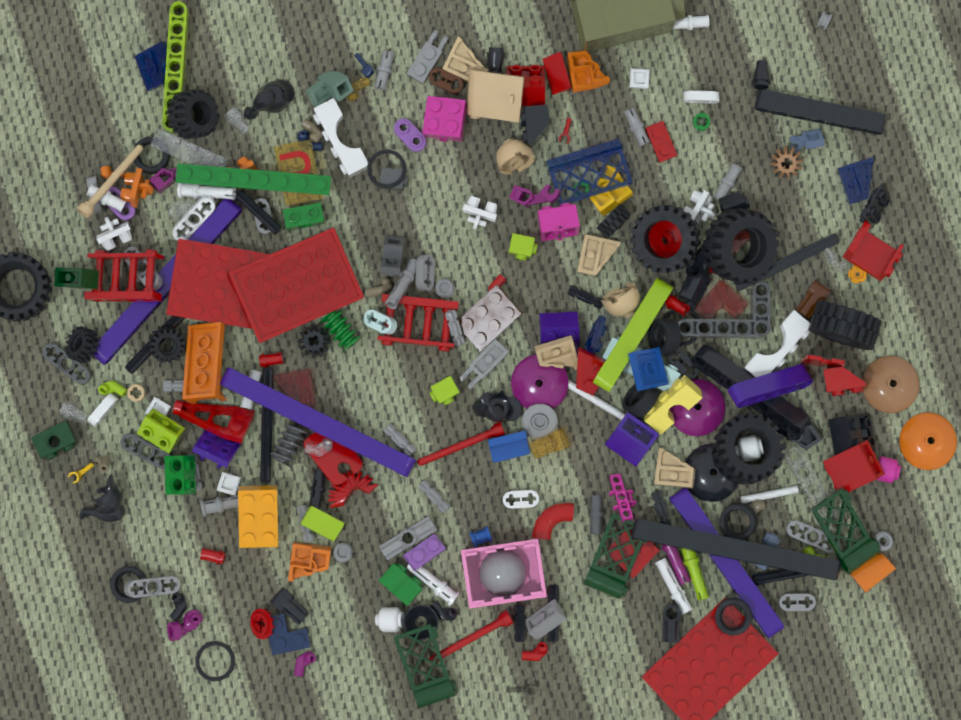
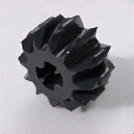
(315, 348)

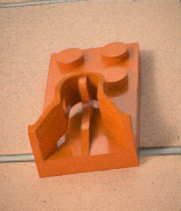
(203, 362)

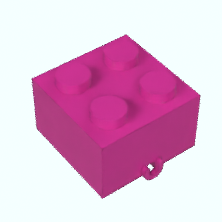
(444, 118)
(558, 221)

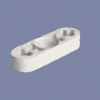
(185, 220)

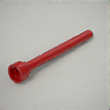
(496, 431)
(503, 620)

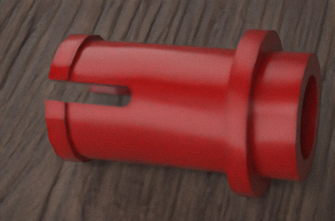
(677, 305)
(270, 359)
(212, 556)

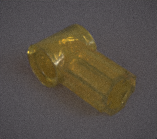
(552, 443)

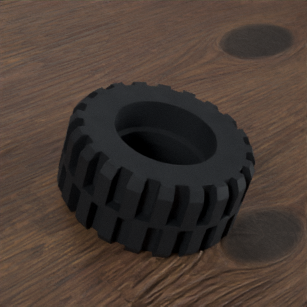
(762, 245)

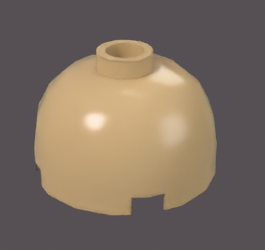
(513, 156)
(622, 301)

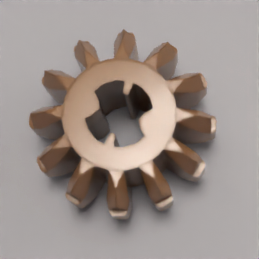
(792, 166)

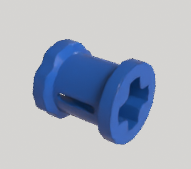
(480, 537)

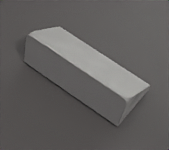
(545, 620)

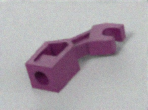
(158, 184)
(518, 193)

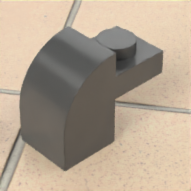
(392, 255)

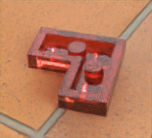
(722, 297)

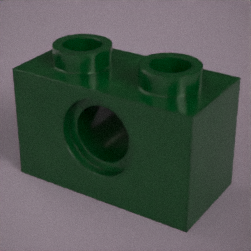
(76, 278)
(43, 440)

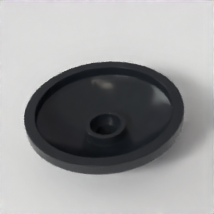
(706, 486)

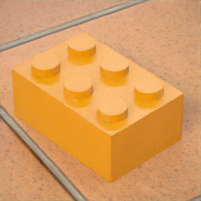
(258, 516)

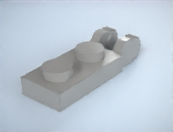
(427, 58)
(485, 362)

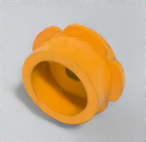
(856, 279)

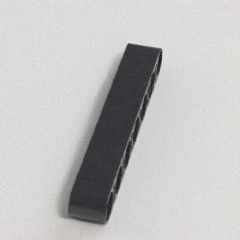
(820, 112)
(728, 373)

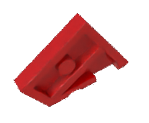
(587, 369)

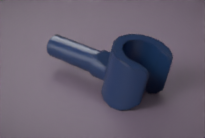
(367, 70)

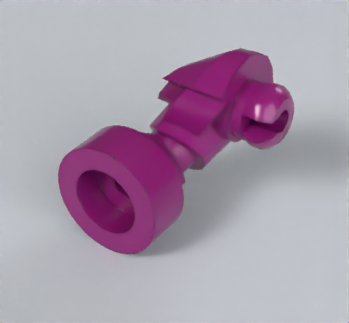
(190, 622)

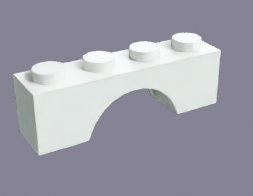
(329, 117)
(793, 329)

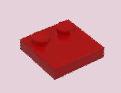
(645, 554)

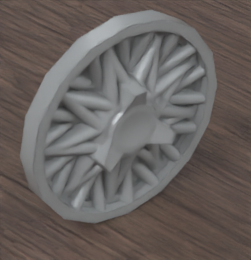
(539, 420)

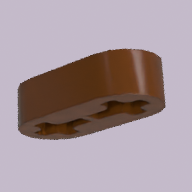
(443, 84)

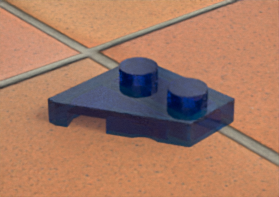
(153, 65)
(856, 180)
(597, 330)

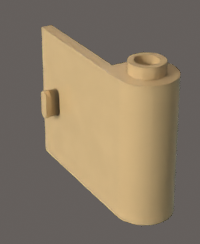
(491, 95)

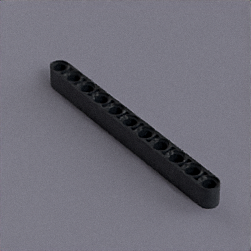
(736, 549)

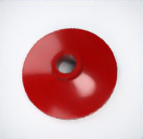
(668, 231)

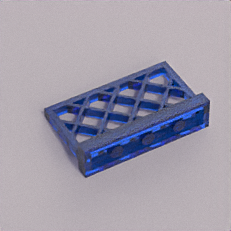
(585, 156)

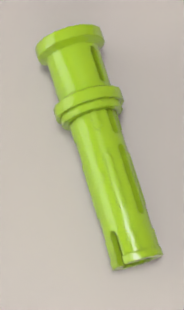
(691, 561)

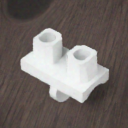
(703, 206)
(472, 209)
(122, 230)

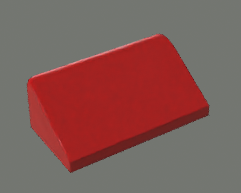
(556, 73)

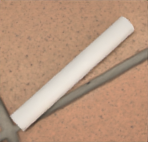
(769, 494)

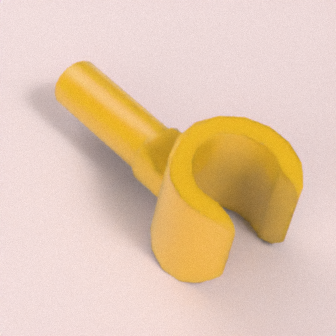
(81, 472)

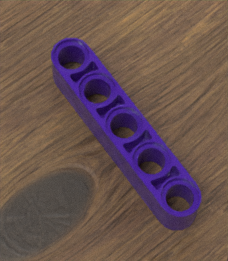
(770, 385)

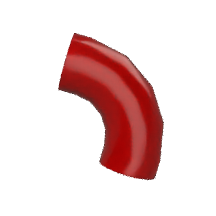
(550, 518)

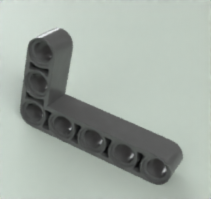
(731, 324)

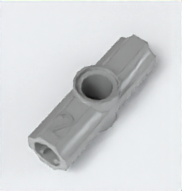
(419, 531)

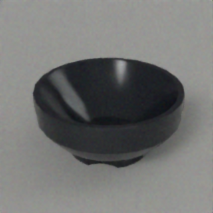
(416, 611)

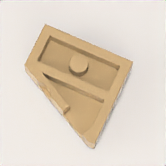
(461, 60)
(595, 254)
(557, 353)
(673, 471)

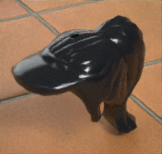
(271, 98)
(489, 403)
(108, 506)

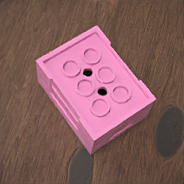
(534, 581)

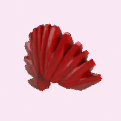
(343, 492)

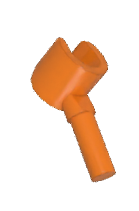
(106, 172)

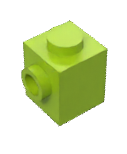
(522, 247)
(444, 391)

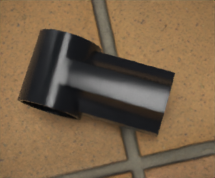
(286, 603)
(670, 626)

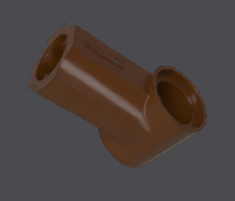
(815, 293)

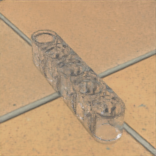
(804, 483)

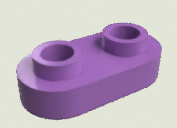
(409, 135)
(132, 210)

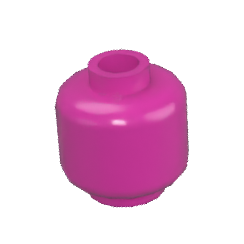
(890, 468)

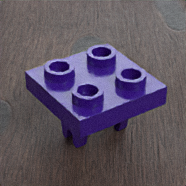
(216, 449)

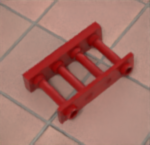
(131, 293)
(429, 307)

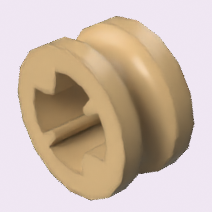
(133, 398)

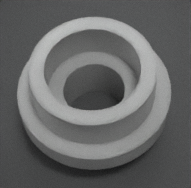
(889, 540)

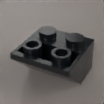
(536, 123)
(851, 431)

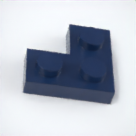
(284, 641)

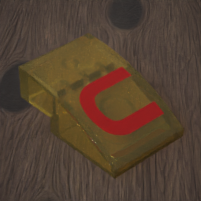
(297, 158)

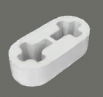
(707, 97)
(102, 410)
(520, 494)

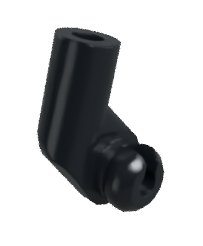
(180, 606)
(446, 614)

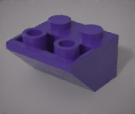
(559, 325)
(631, 439)

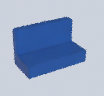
(509, 446)

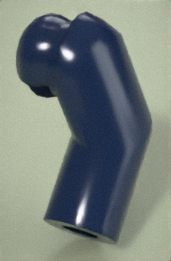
(303, 135)

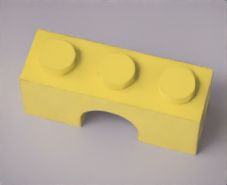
(682, 393)

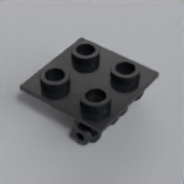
(880, 200)

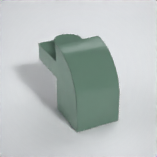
(329, 85)

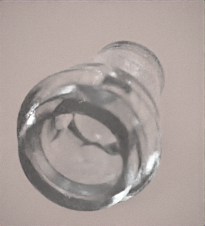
(237, 120)
(72, 412)

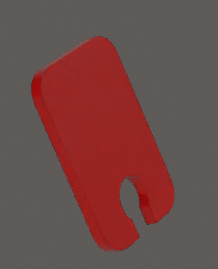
(818, 361)
(329, 462)

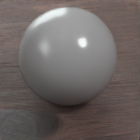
(502, 572)

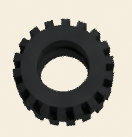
(181, 116)

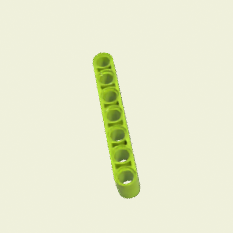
(175, 58)
(633, 334)

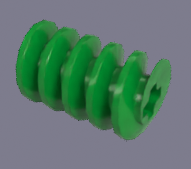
(340, 329)

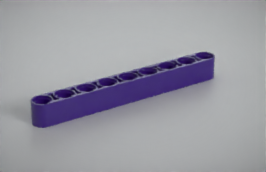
(730, 568)

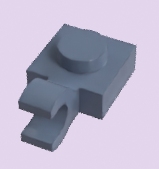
(809, 139)

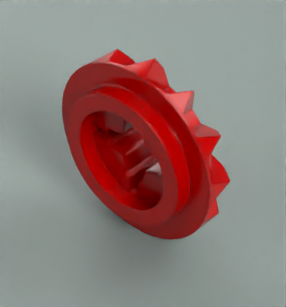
(257, 627)

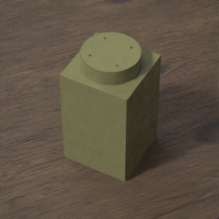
(619, 22)

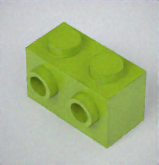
(161, 430)

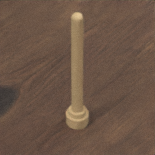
(86, 208)

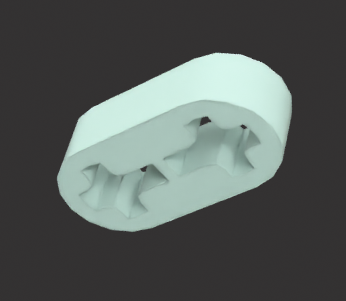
(381, 318)

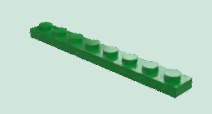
(253, 179)

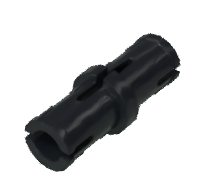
(317, 489)

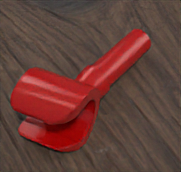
(566, 130)

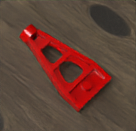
(237, 426)

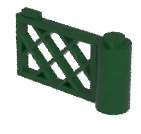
(856, 553)
(606, 580)
(438, 687)

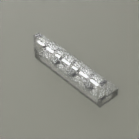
(186, 151)

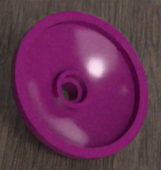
(524, 383)
(701, 421)

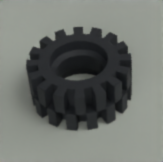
(613, 221)
(82, 344)
(176, 349)

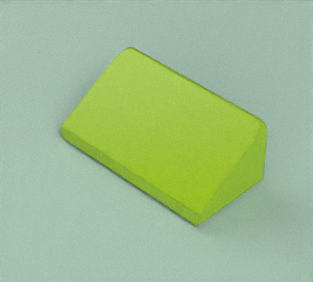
(322, 523)

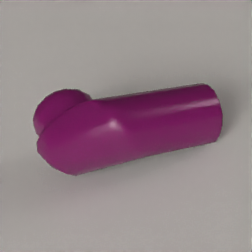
(302, 661)

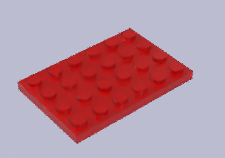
(202, 283)
(296, 285)
(709, 666)

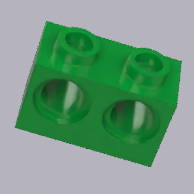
(180, 475)

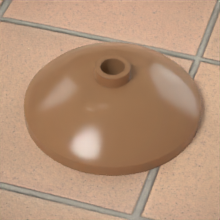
(881, 394)

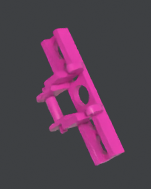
(621, 492)

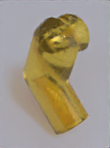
(357, 85)

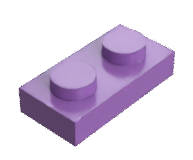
(424, 552)

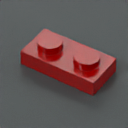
(661, 142)

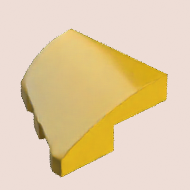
(610, 200)

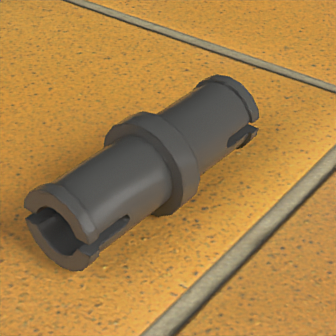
(595, 514)

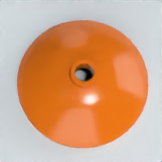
(915, 446)

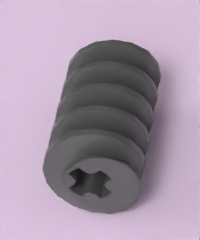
(287, 444)

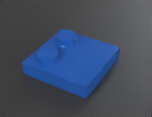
(648, 369)

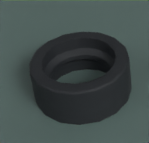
(151, 169)
(672, 332)
(639, 402)
(752, 519)
(114, 583)
(743, 605)

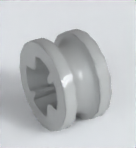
(824, 20)

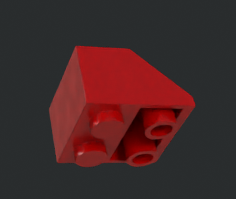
(533, 83)
(841, 380)

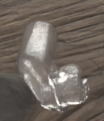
(833, 261)

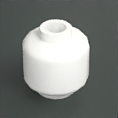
(749, 448)
(389, 619)

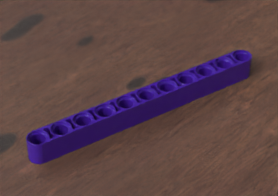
(138, 312)
(317, 422)

